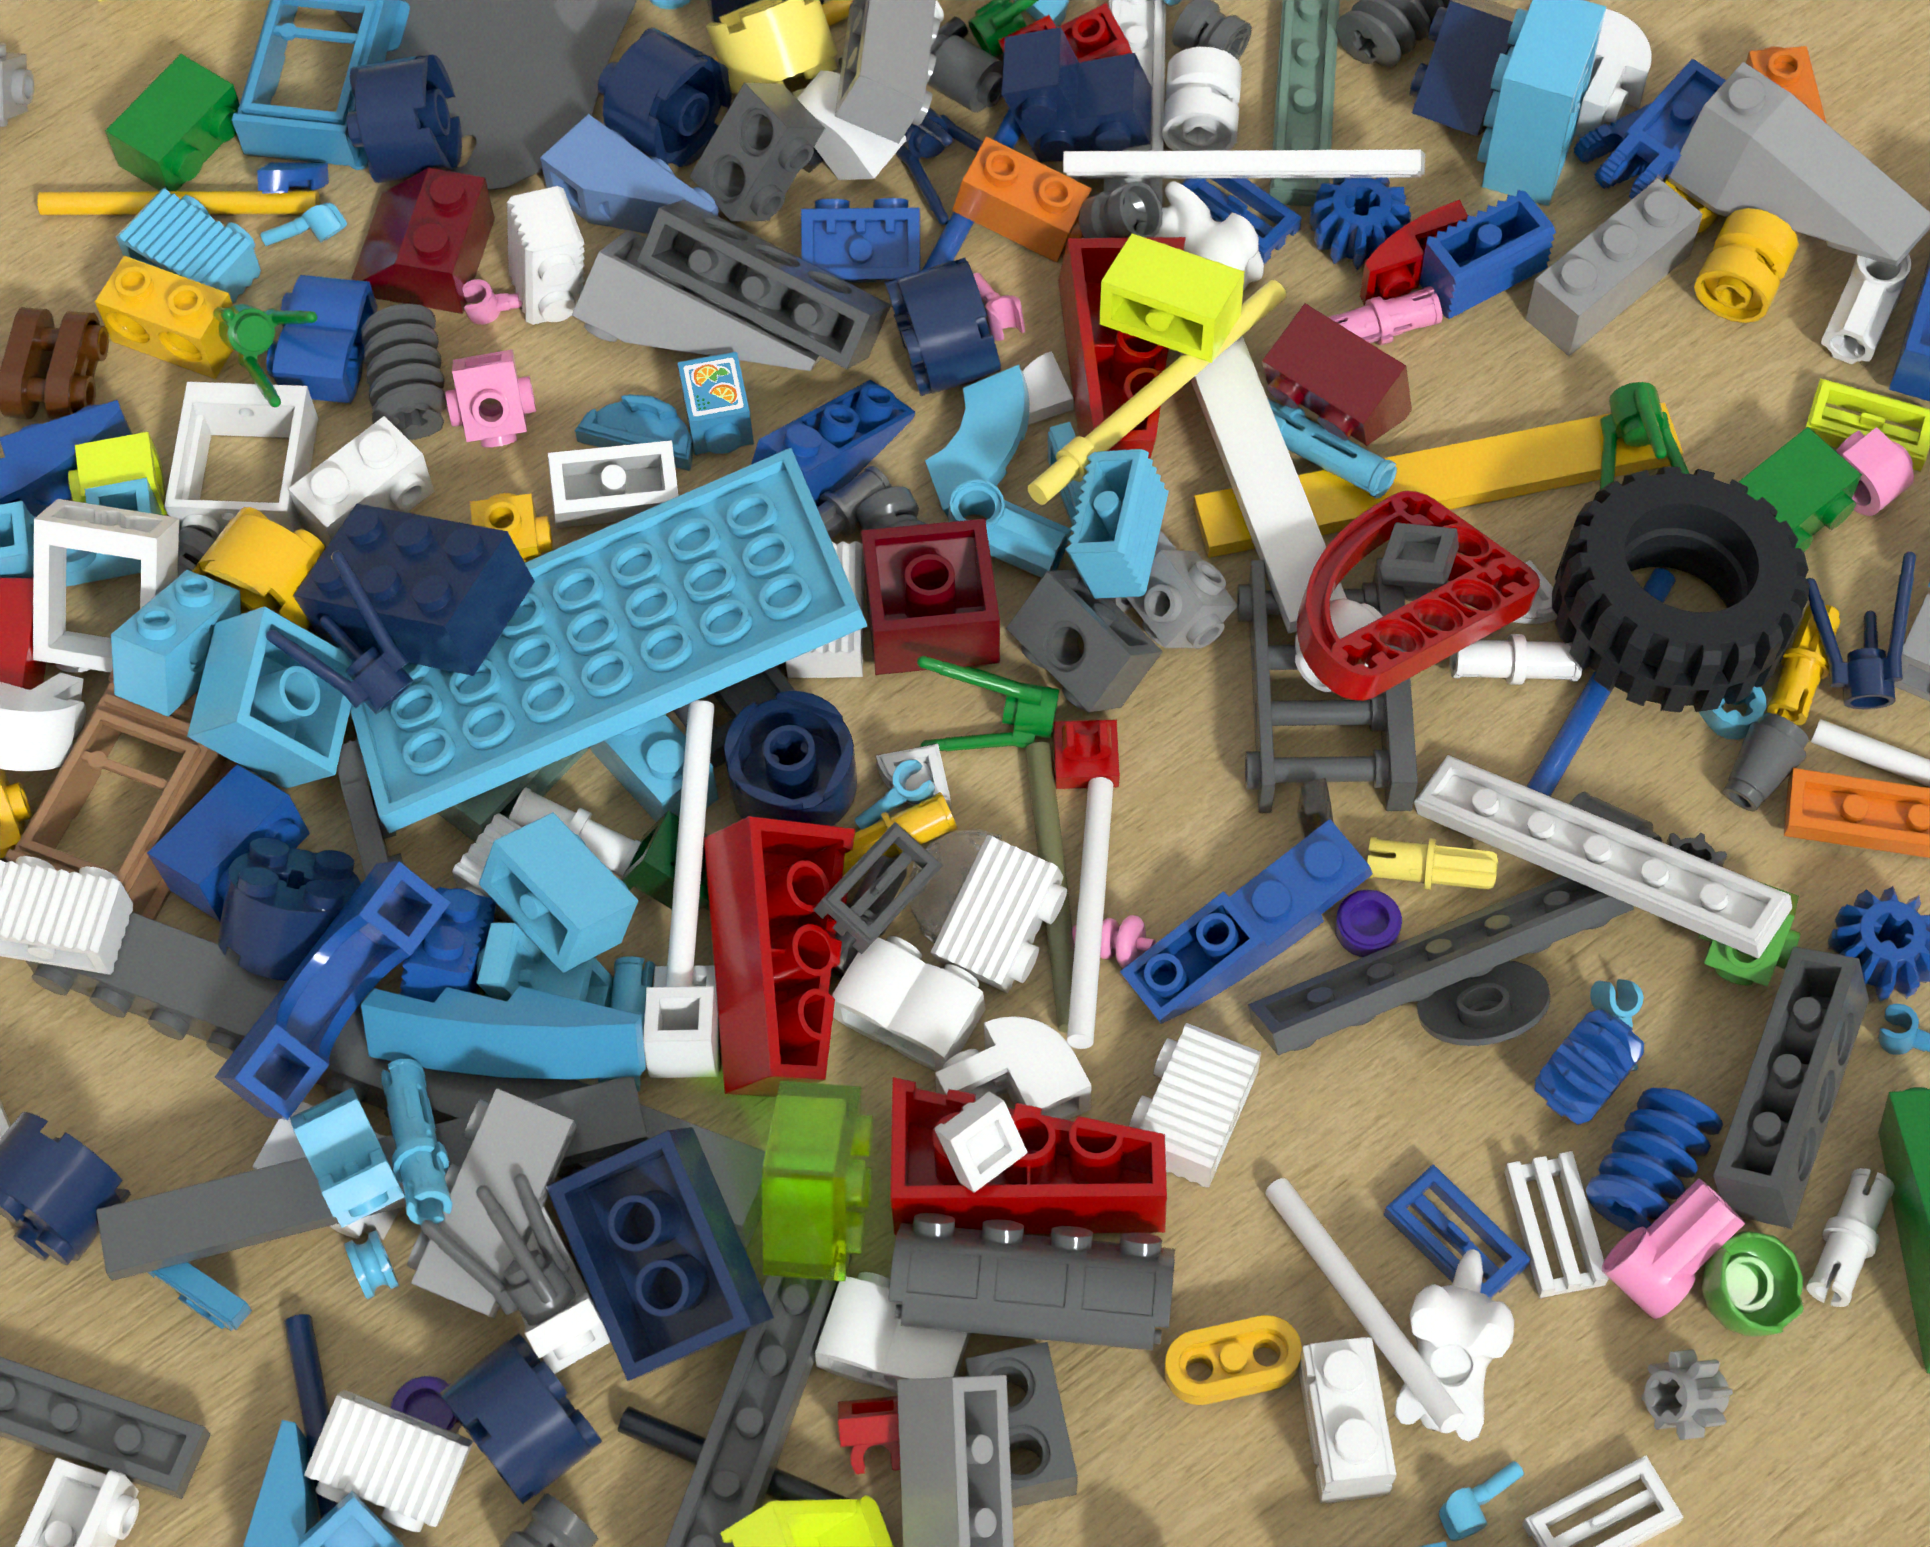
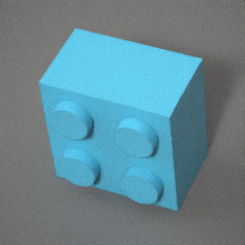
(267, 706)

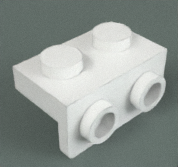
(81, 1509)

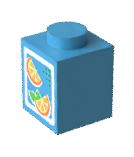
(716, 403)

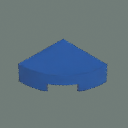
(279, 176)

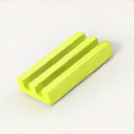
(1837, 425)

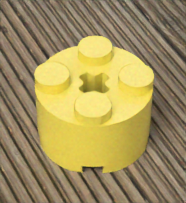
(773, 42)

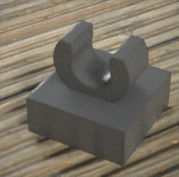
(1419, 558)

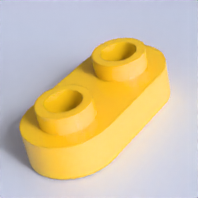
(1229, 1355)

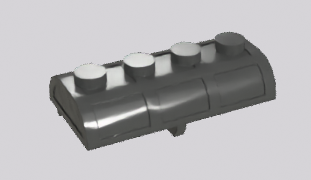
(1032, 1284)

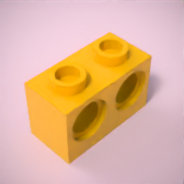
(165, 316)

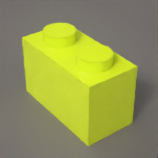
(1171, 297)

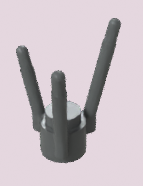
(535, 1281)

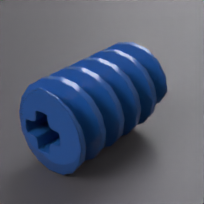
(1649, 1157)

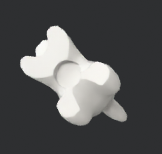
(1227, 242)
(1457, 1339)

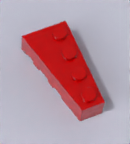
(1104, 362)
(774, 948)
(1072, 1176)

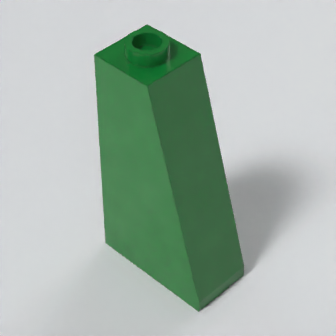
(1906, 1157)

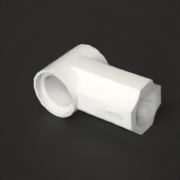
(1865, 308)

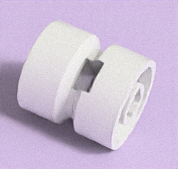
(1202, 100)

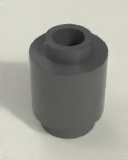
(966, 73)

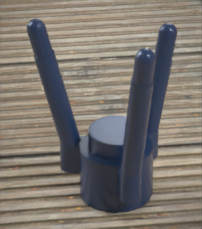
(929, 141)
(1868, 674)
(375, 676)

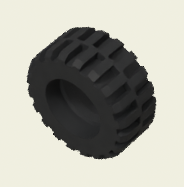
(1693, 528)

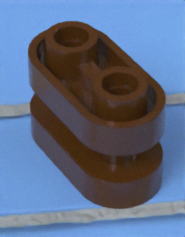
(51, 363)

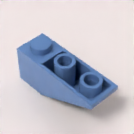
(613, 180)

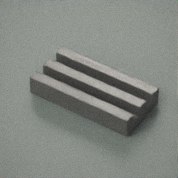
(849, 918)

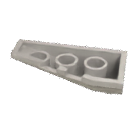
(1777, 156)
(651, 310)

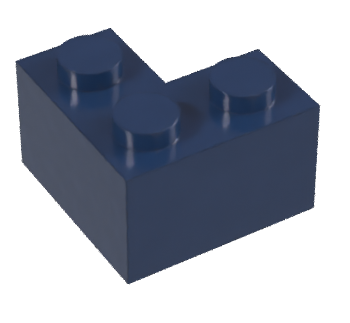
(1460, 71)
(1074, 103)

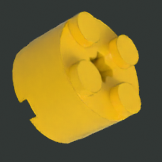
(262, 563)

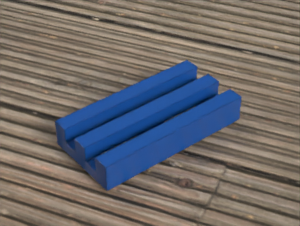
(1222, 206)
(1470, 1214)

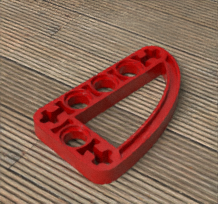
(1481, 578)

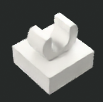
(981, 1141)

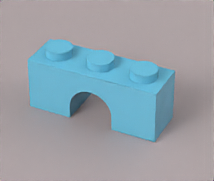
(81, 565)

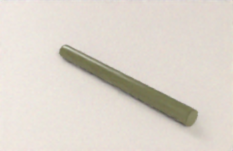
(1051, 850)

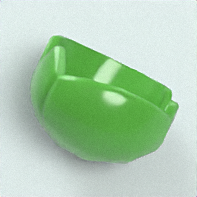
(1753, 1285)

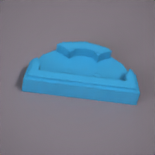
(637, 421)
(205, 1295)

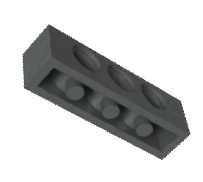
(764, 283)
(1792, 1087)

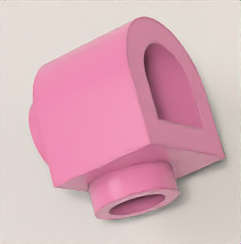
(1883, 466)

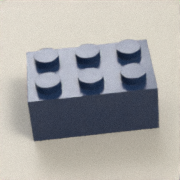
(432, 580)
(659, 1252)

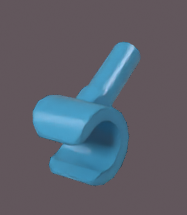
(1903, 1042)

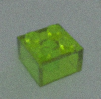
(815, 1181)

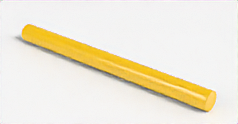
(214, 201)

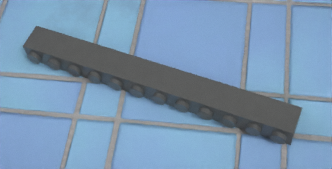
(201, 992)

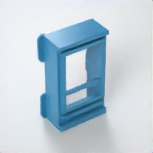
(303, 132)

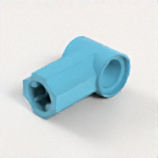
(1012, 531)

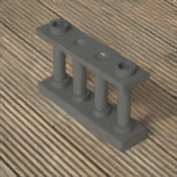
(1389, 712)

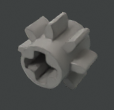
(1686, 1394)

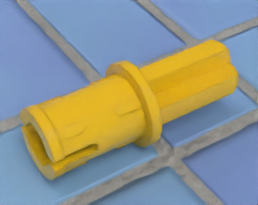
(1802, 669)
(922, 822)

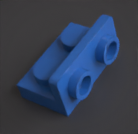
(862, 242)

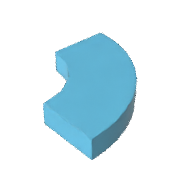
(988, 434)

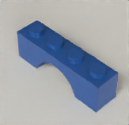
(297, 1030)

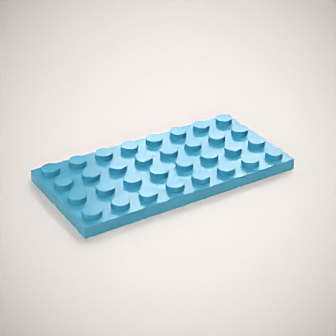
(619, 638)

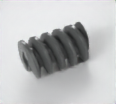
(1386, 28)
(405, 369)

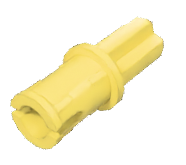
(1432, 864)

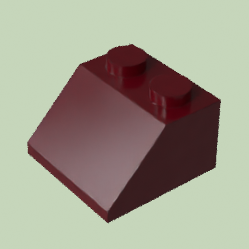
(427, 239)
(1337, 377)
(931, 595)

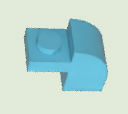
(516, 961)
(346, 1157)

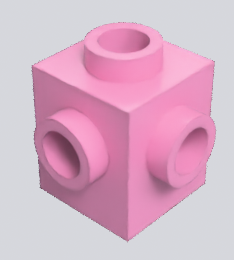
(490, 377)

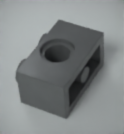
(1114, 647)

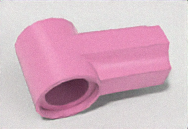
(1660, 1261)

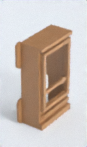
(192, 779)

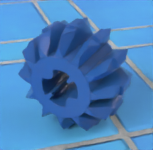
(1357, 216)
(1887, 940)
(1589, 1066)

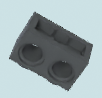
(757, 152)
(1034, 1422)

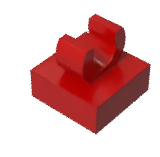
(1085, 752)
(869, 1424)

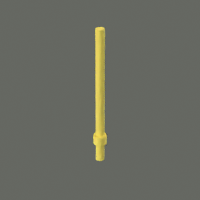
(1073, 456)

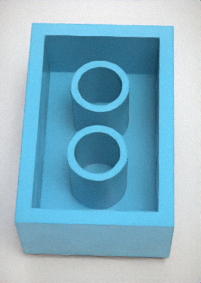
(1539, 96)

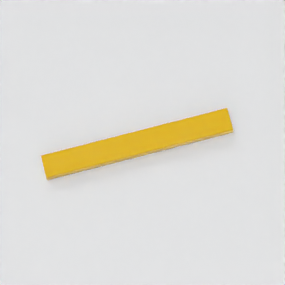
(1450, 474)

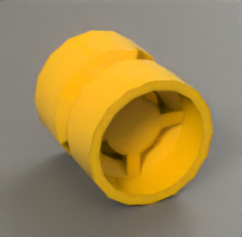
(1746, 265)

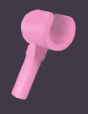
(491, 303)
(1000, 310)

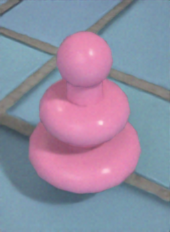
(1125, 941)

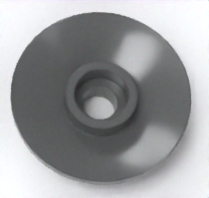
(1487, 1006)

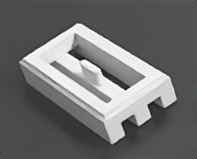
(1543, 1171)
(1656, 1492)

